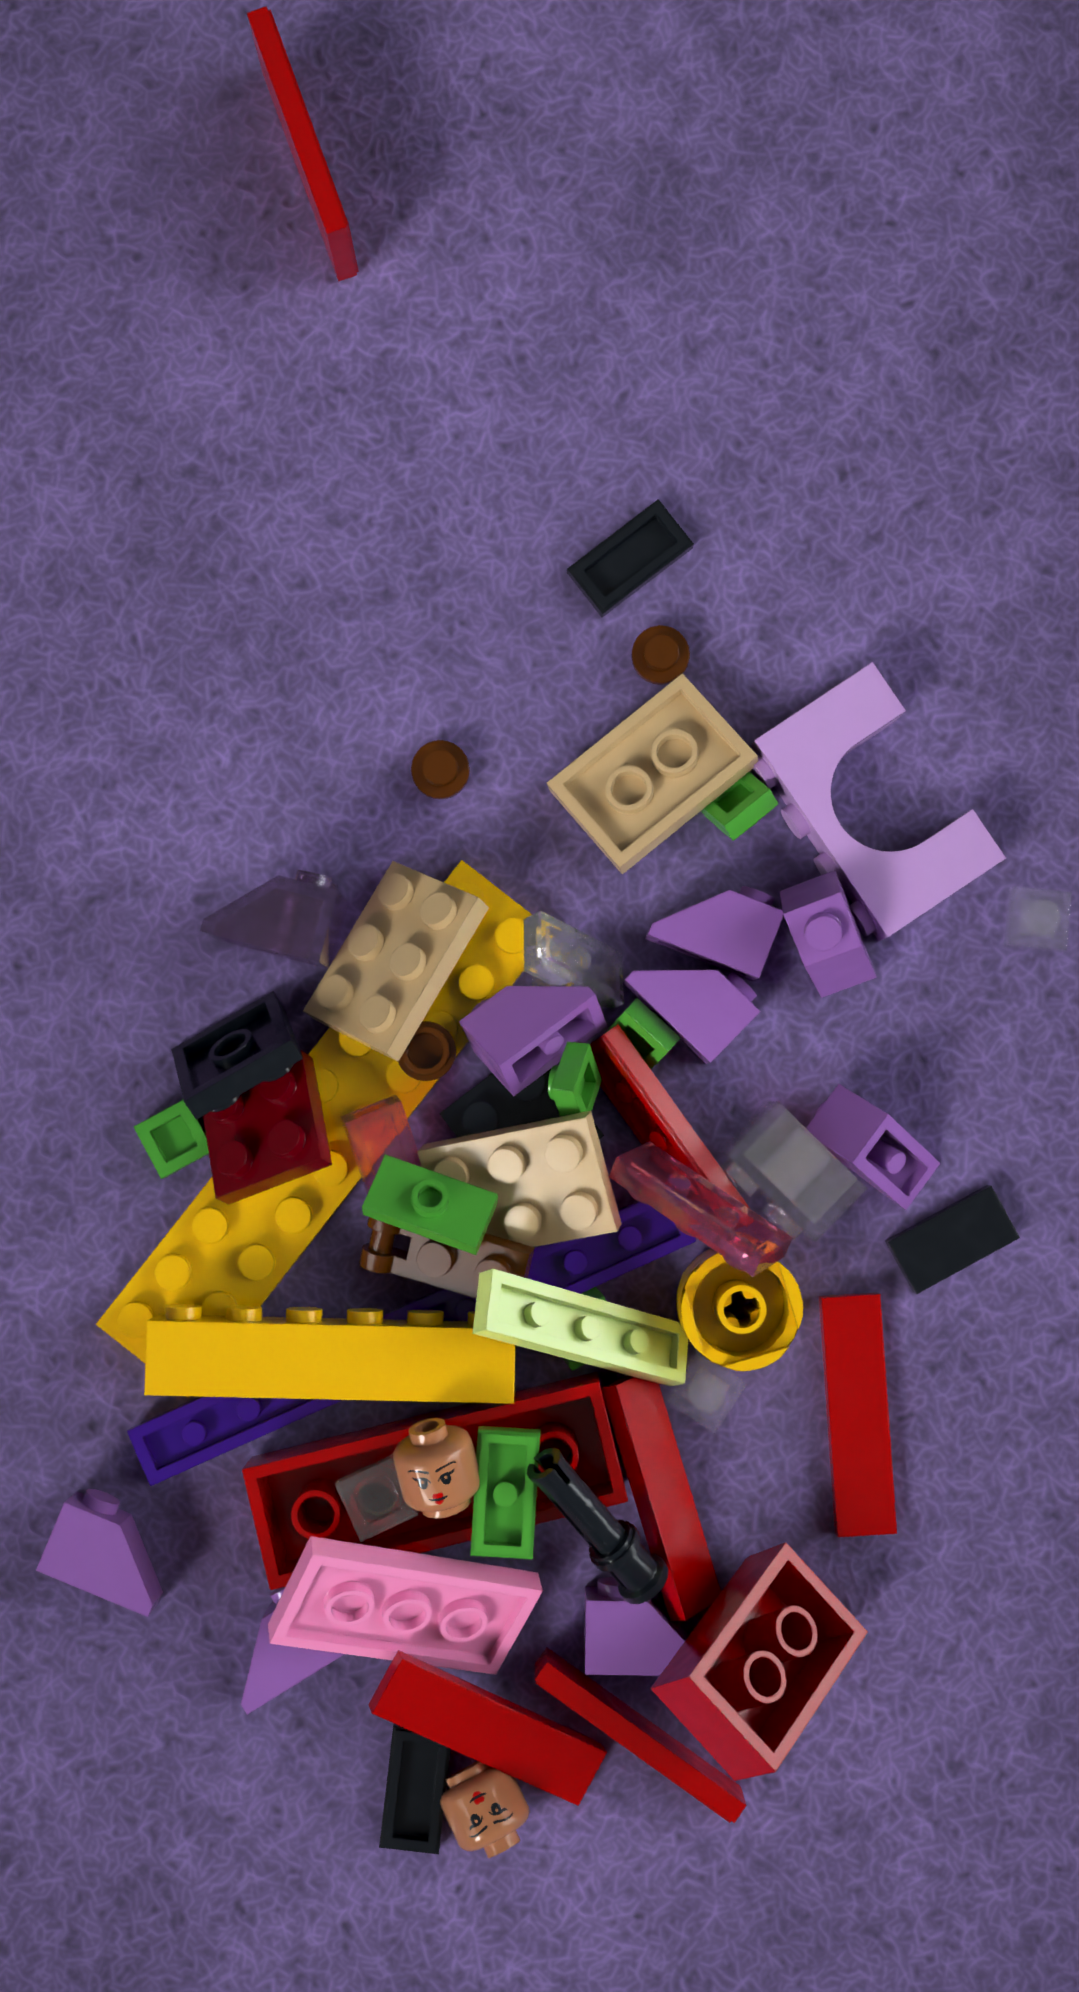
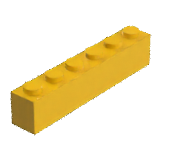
(325, 1356)

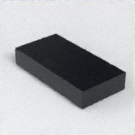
(630, 558)
(952, 1239)
(414, 1793)

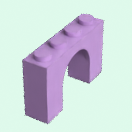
(884, 886)

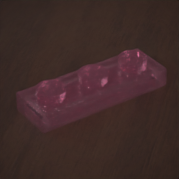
(700, 1208)

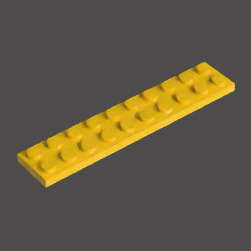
(244, 1249)

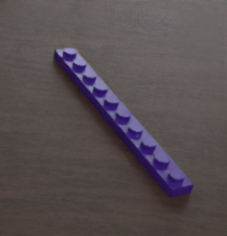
(220, 1424)

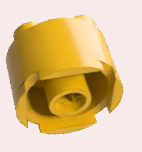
(746, 1342)

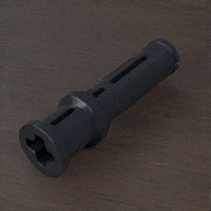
(612, 1542)

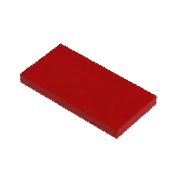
(303, 143)

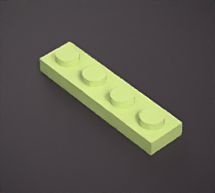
(580, 1328)

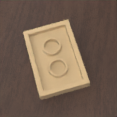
(652, 773)
(396, 960)
(545, 1177)

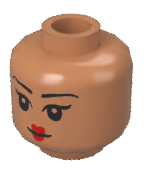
(437, 1468)
(484, 1808)

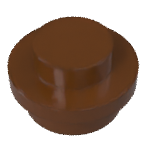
(660, 654)
(440, 769)
(429, 1053)

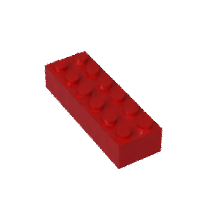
(297, 1496)

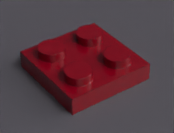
(268, 1135)

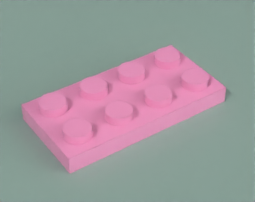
(394, 1600)

